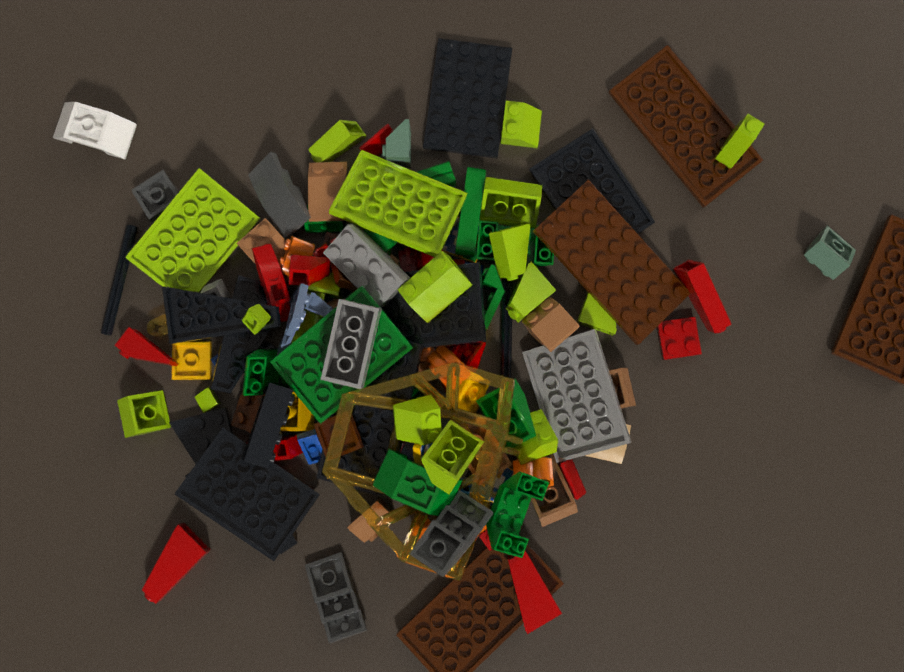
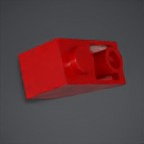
(308, 269)

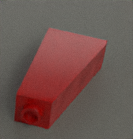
(703, 295)
(175, 562)
(533, 596)

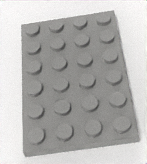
(577, 396)

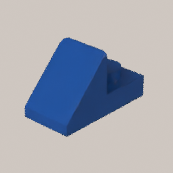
(310, 446)

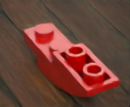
(272, 279)

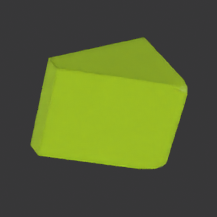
(256, 318)
(207, 400)

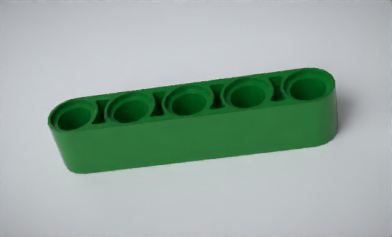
(470, 212)

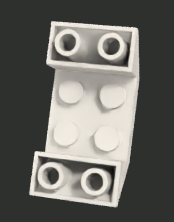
(95, 129)

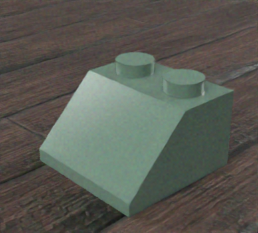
(399, 145)
(830, 253)

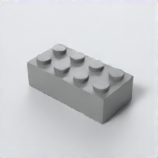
(366, 264)
(351, 343)

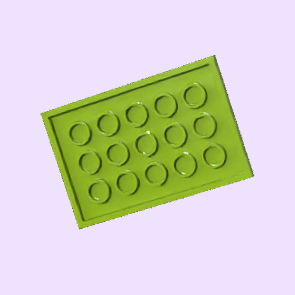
(398, 203)
(193, 235)

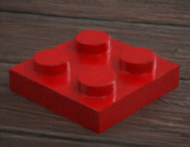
(679, 338)

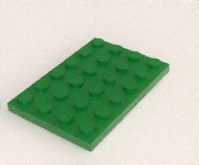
(304, 359)

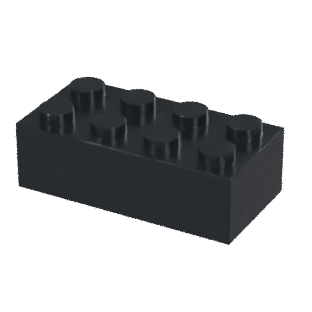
(267, 425)

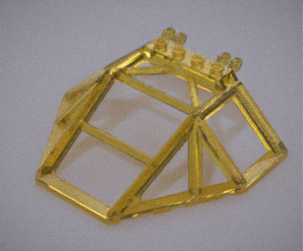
(488, 457)

